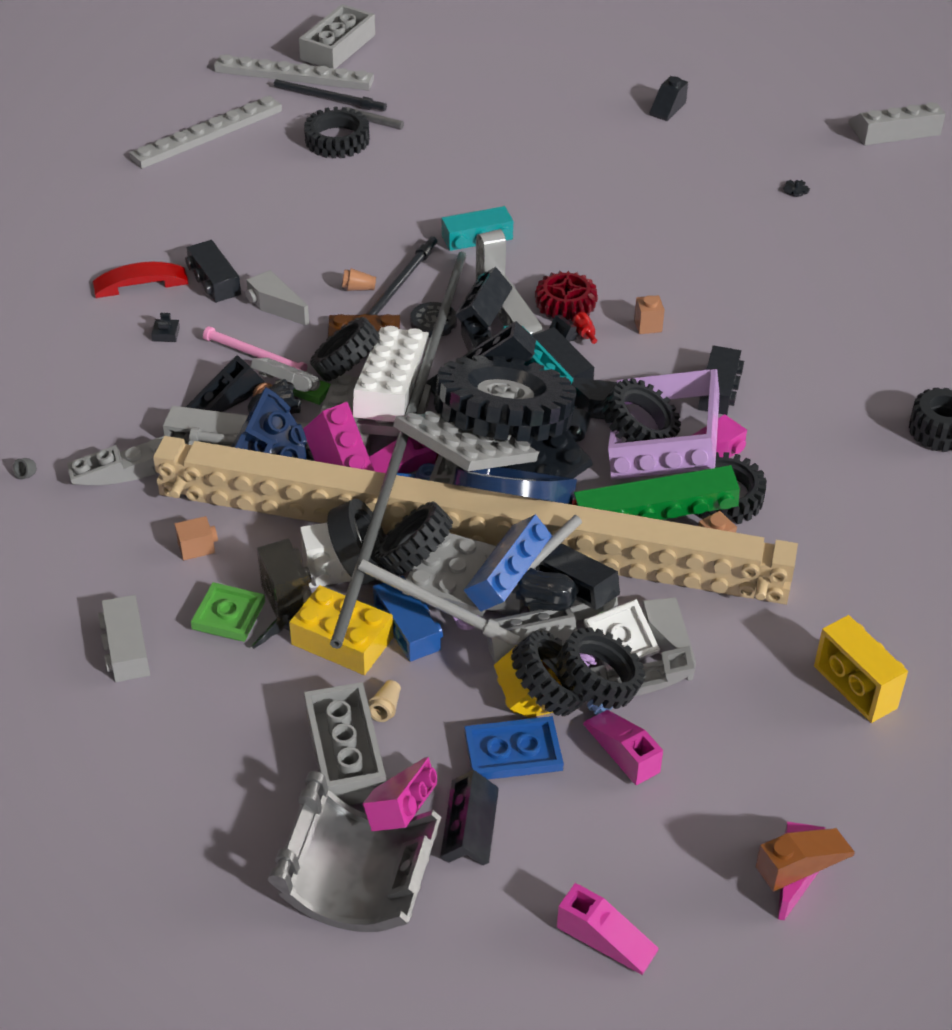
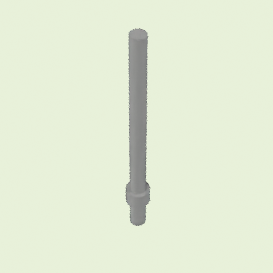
(489, 627)

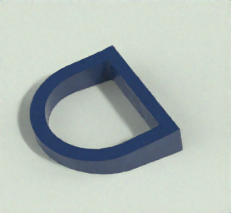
(518, 483)

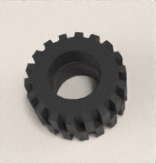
(932, 419)

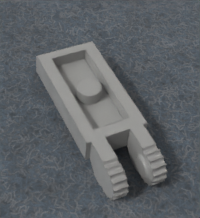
(300, 379)

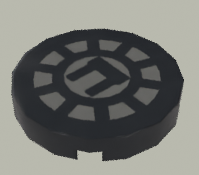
(425, 316)

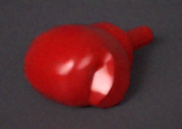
(584, 326)

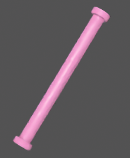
(210, 334)

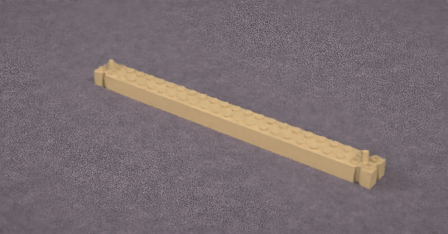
(627, 543)

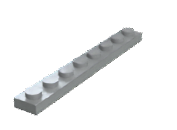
(294, 72)
(205, 132)

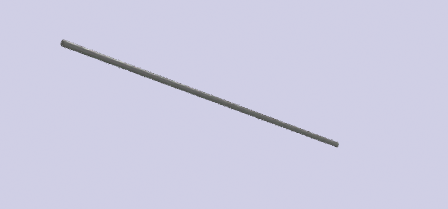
(390, 476)

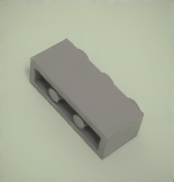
(558, 623)
(123, 638)

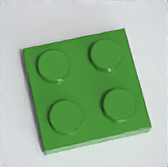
(228, 611)

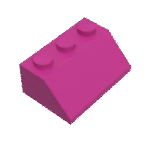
(336, 439)

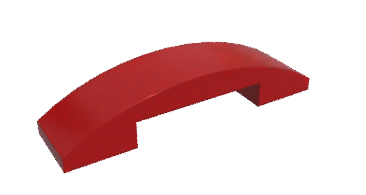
(139, 273)

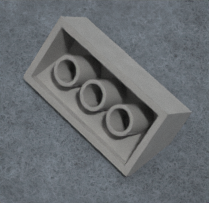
(898, 123)

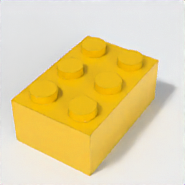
(365, 637)
(860, 668)

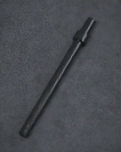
(365, 102)
(422, 254)

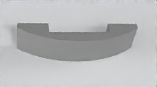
(674, 667)

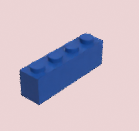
(508, 563)

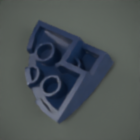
(272, 428)

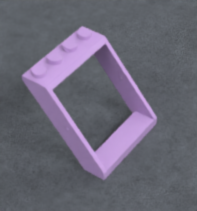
(673, 453)

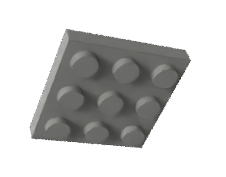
(451, 570)

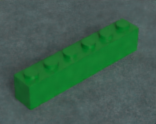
(667, 495)

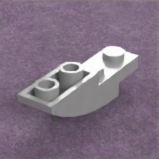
(113, 466)

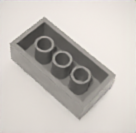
(337, 36)
(345, 741)

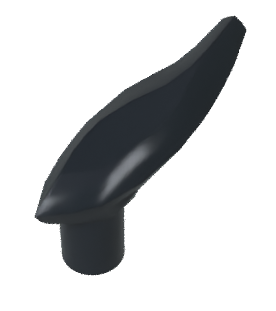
(274, 628)

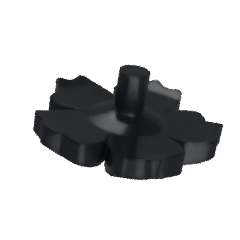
(797, 188)

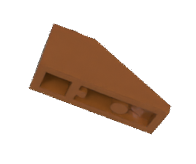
(800, 855)

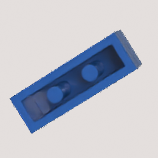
(412, 621)

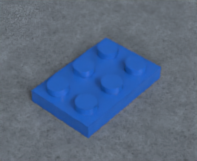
(514, 748)

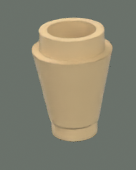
(385, 701)

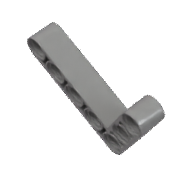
(492, 253)

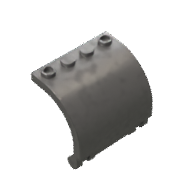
(345, 870)

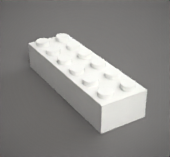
(390, 374)

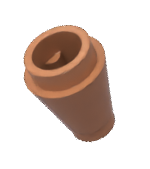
(357, 280)

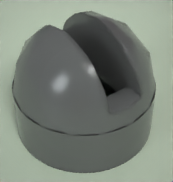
(24, 468)

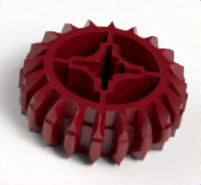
(565, 295)

